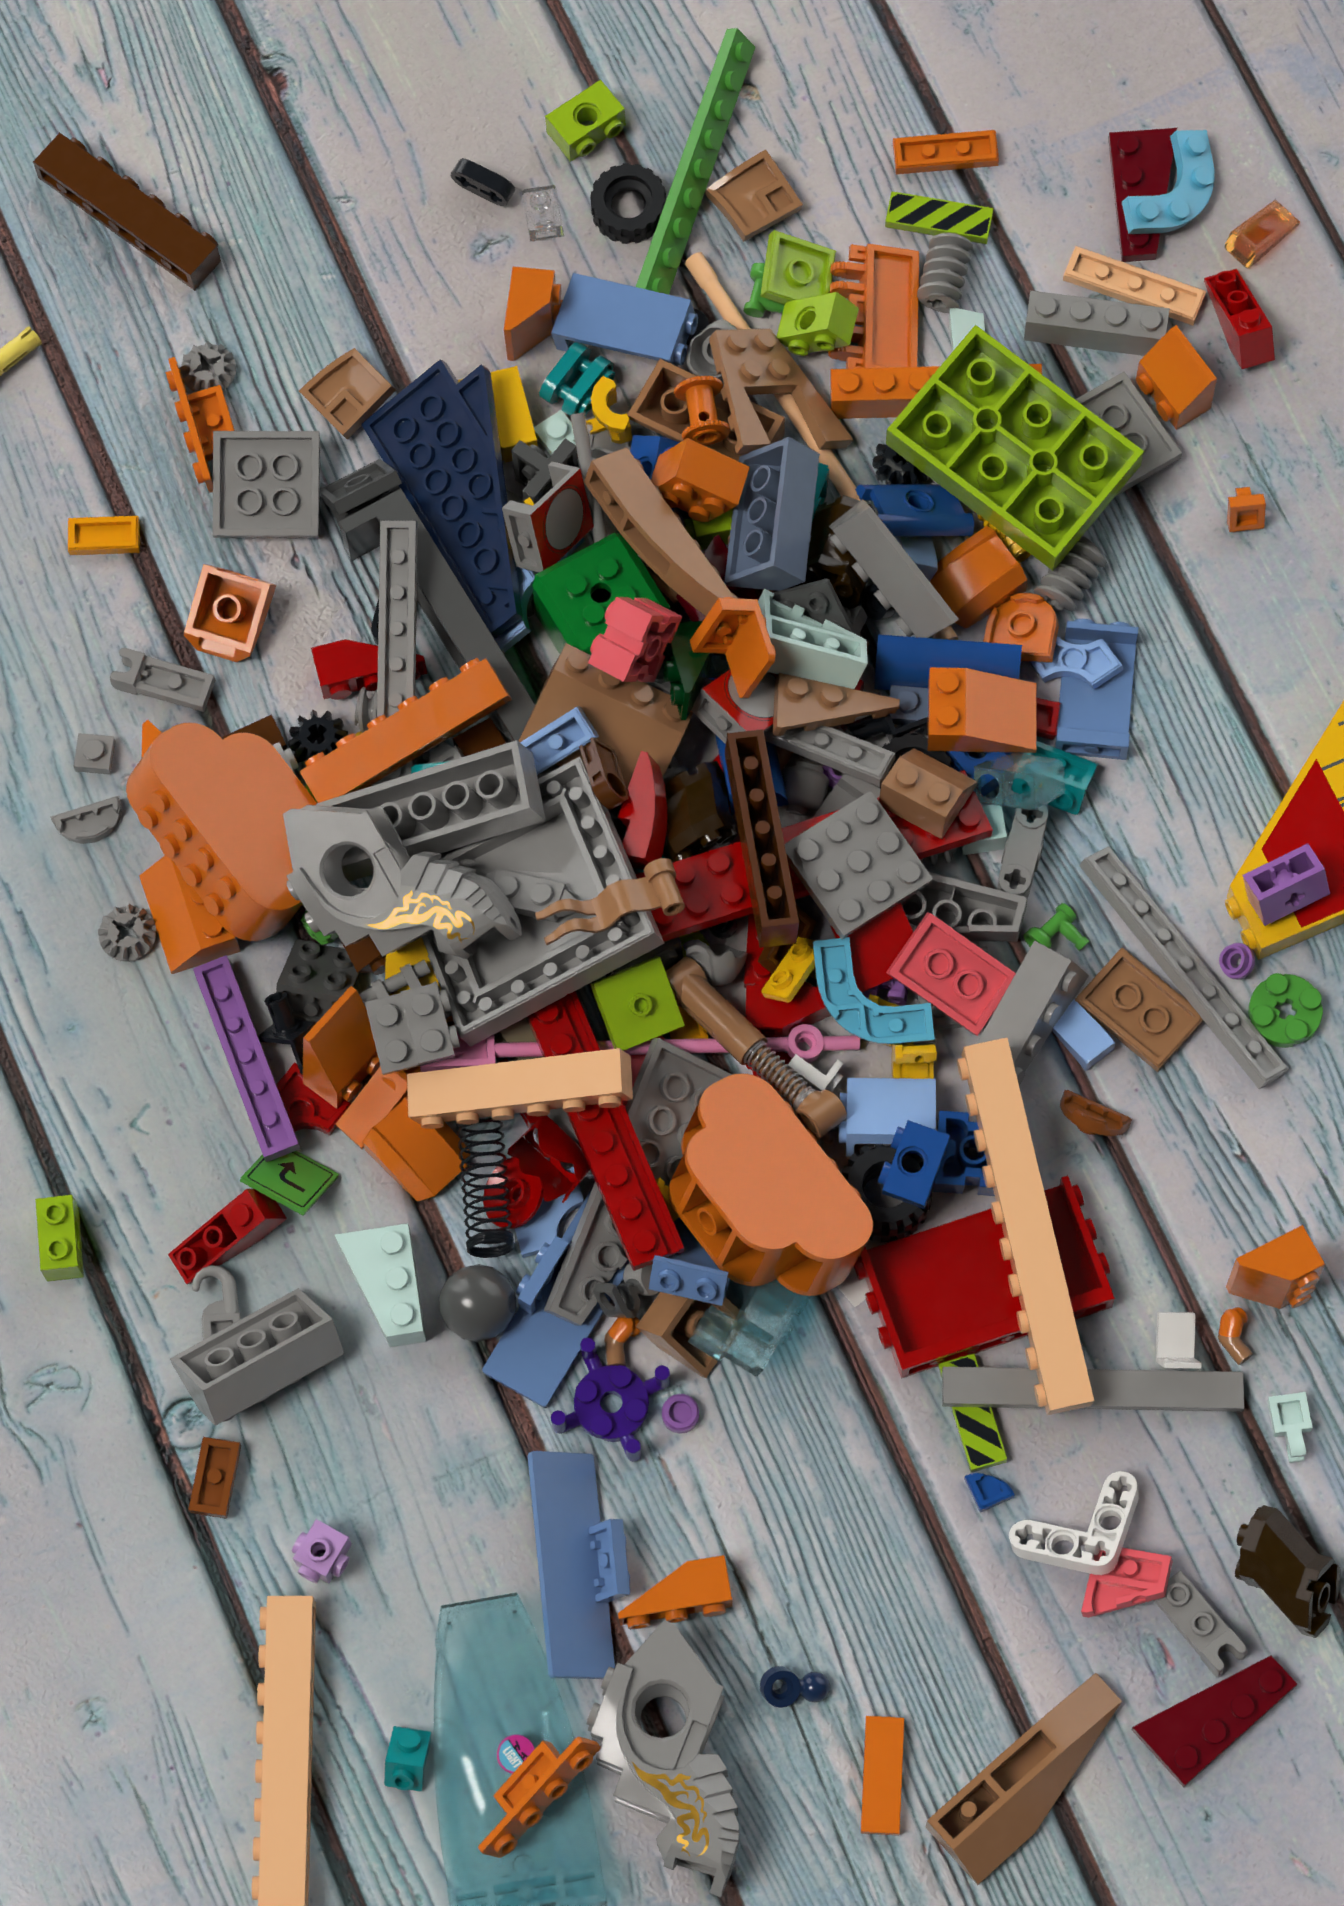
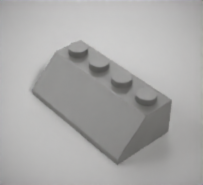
(892, 571)
(258, 1356)

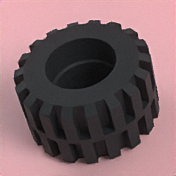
(886, 1221)

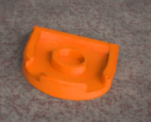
(1026, 622)

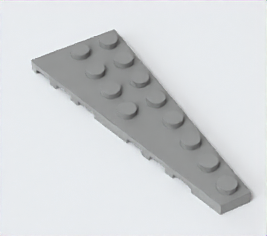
(660, 1112)

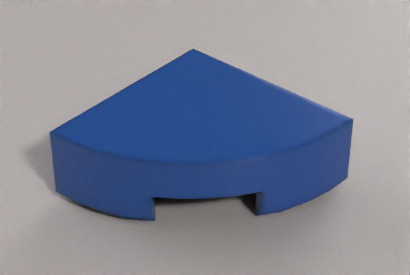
(987, 1490)

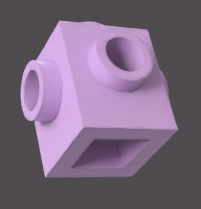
(318, 1540)

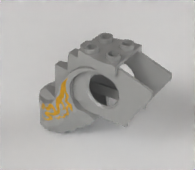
(405, 894)
(670, 1774)

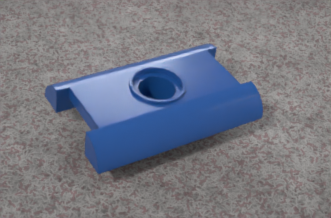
(918, 509)

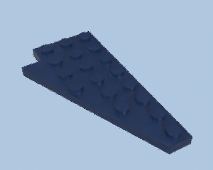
(451, 470)

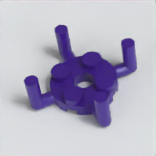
(607, 1381)

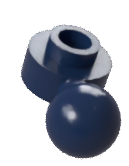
(813, 1687)

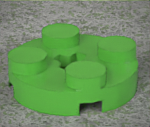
(1280, 990)

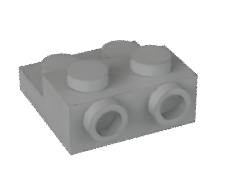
(412, 1028)

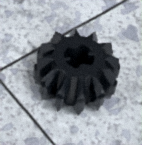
(893, 472)
(310, 729)

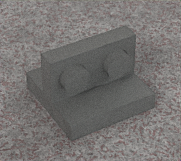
(532, 468)
(360, 489)

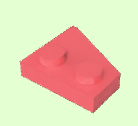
(1133, 1581)

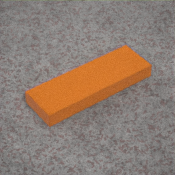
(945, 152)
(882, 1775)

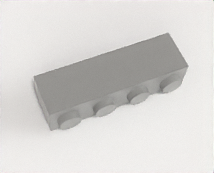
(1094, 323)

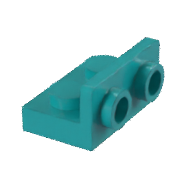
(1077, 777)

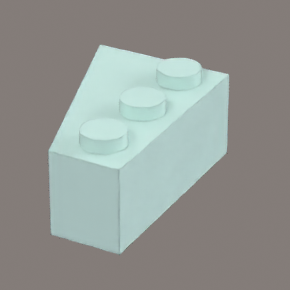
(812, 648)
(387, 1277)

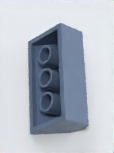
(773, 518)

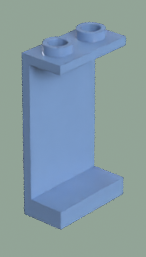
(624, 320)
(1099, 718)
(689, 1273)

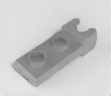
(163, 680)
(1199, 1623)

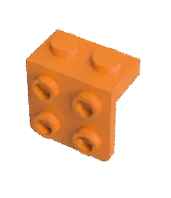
(740, 633)

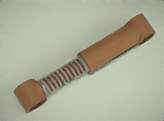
(815, 1109)

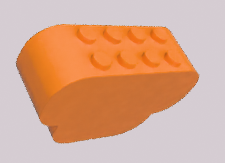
(222, 822)
(766, 1192)

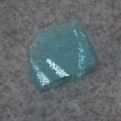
(1041, 773)

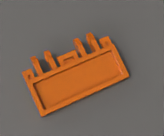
(885, 305)

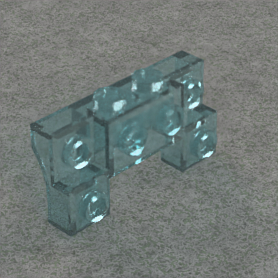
(756, 1329)

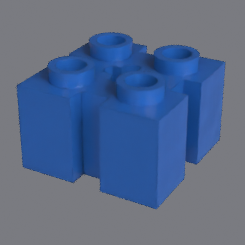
(956, 1167)

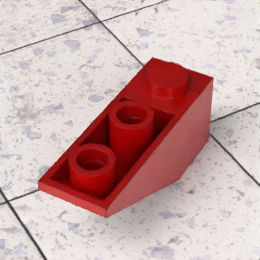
(1241, 319)
(349, 666)
(777, 1017)
(228, 1233)

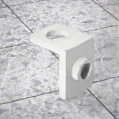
(1176, 1340)

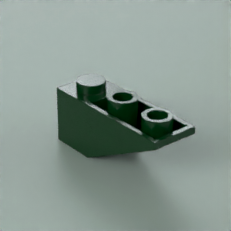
(685, 668)

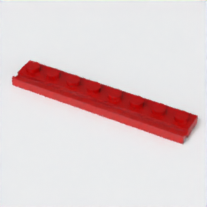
(611, 1145)

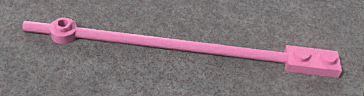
(486, 1050)

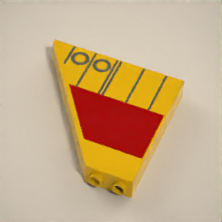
(1307, 815)

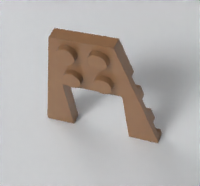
(759, 364)

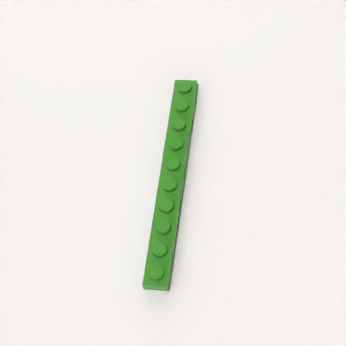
(696, 163)

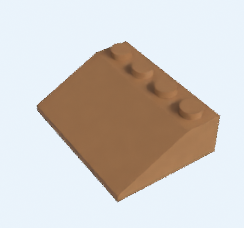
(624, 714)

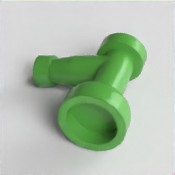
(757, 304)
(1059, 922)

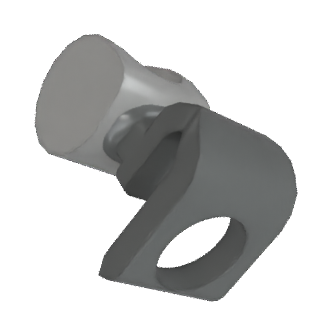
(634, 1284)

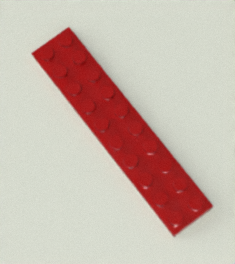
(717, 884)

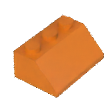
(182, 922)
(1278, 1271)

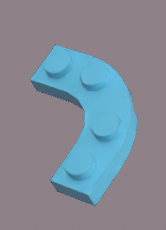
(1190, 193)
(855, 1011)

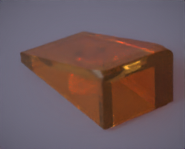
(1260, 233)

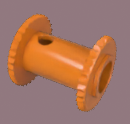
(702, 410)

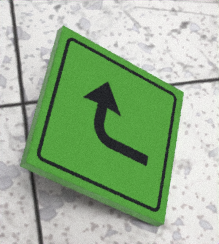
(290, 1180)

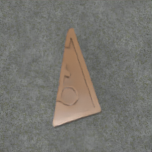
(817, 704)

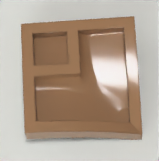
(754, 196)
(347, 392)

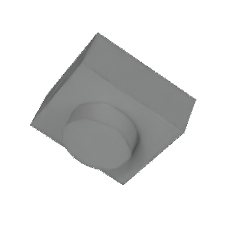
(94, 753)

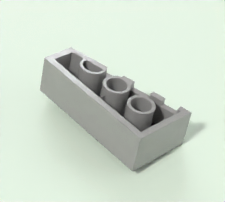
(969, 909)
(1034, 1004)

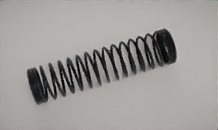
(487, 1236)

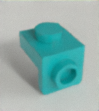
(407, 1758)

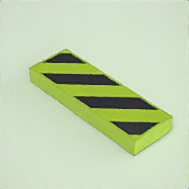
(938, 216)
(976, 1427)

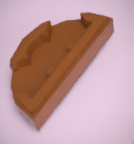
(1093, 1117)

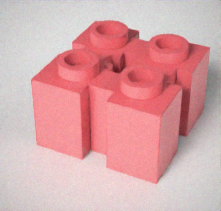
(634, 639)

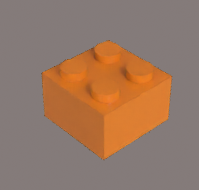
(699, 480)

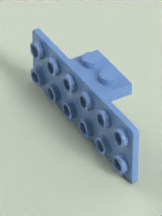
(536, 1344)
(578, 1564)

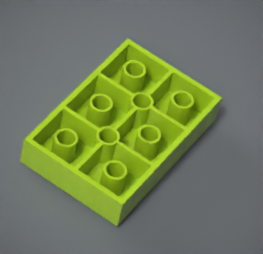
(1014, 447)

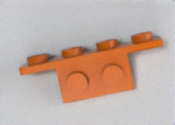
(204, 413)
(533, 1788)

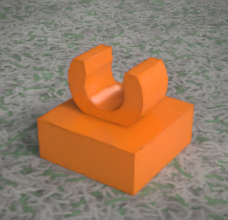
(1246, 510)

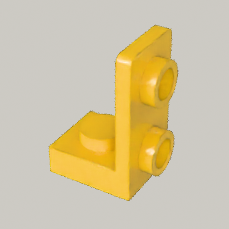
(791, 972)

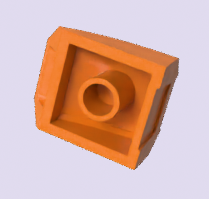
(978, 577)
(227, 613)
(415, 1156)

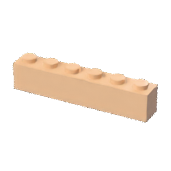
(520, 1087)

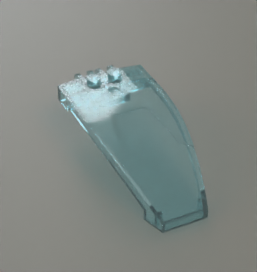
(486, 1688)

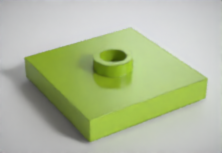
(795, 268)
(637, 1004)

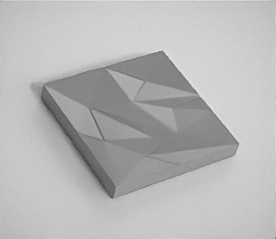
(524, 975)

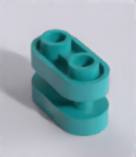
(565, 372)

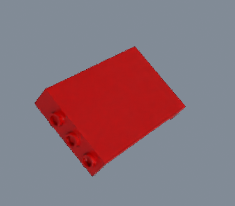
(950, 1287)

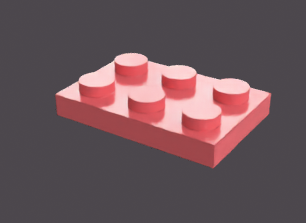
(951, 973)

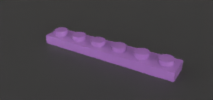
(246, 1058)

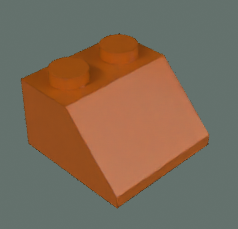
(530, 309)
(1176, 379)

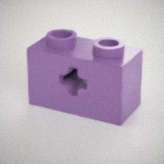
(1286, 884)

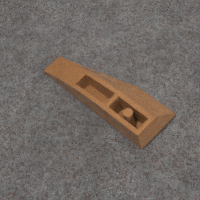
(654, 529)
(1023, 1783)

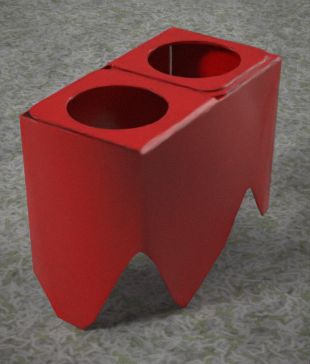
(558, 1146)

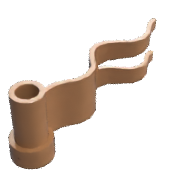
(619, 899)

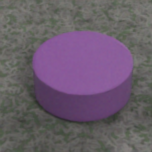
(680, 1413)

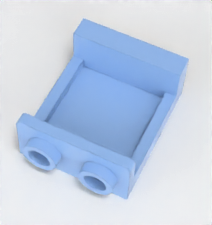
(881, 1105)

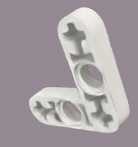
(1093, 1540)

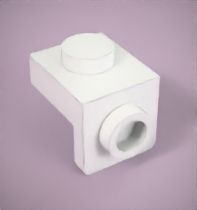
(815, 1077)

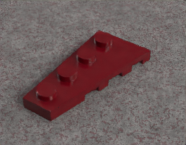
(1139, 168)
(1209, 1722)

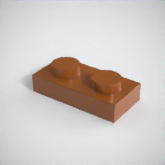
(214, 1477)

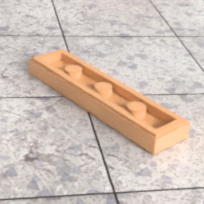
(1133, 284)

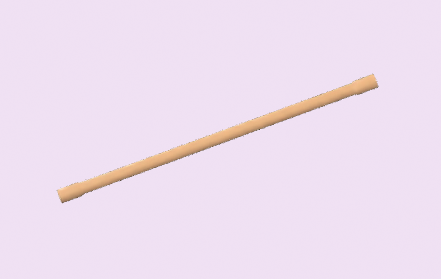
(709, 282)

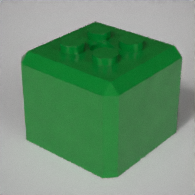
(565, 590)

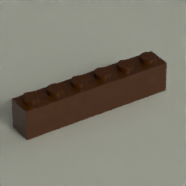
(127, 210)
(761, 838)

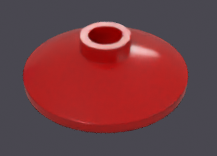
(524, 1195)

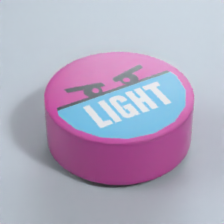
(513, 1752)

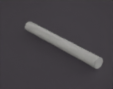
(585, 457)

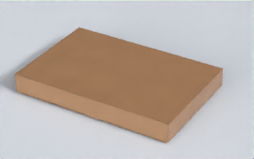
(1139, 1009)

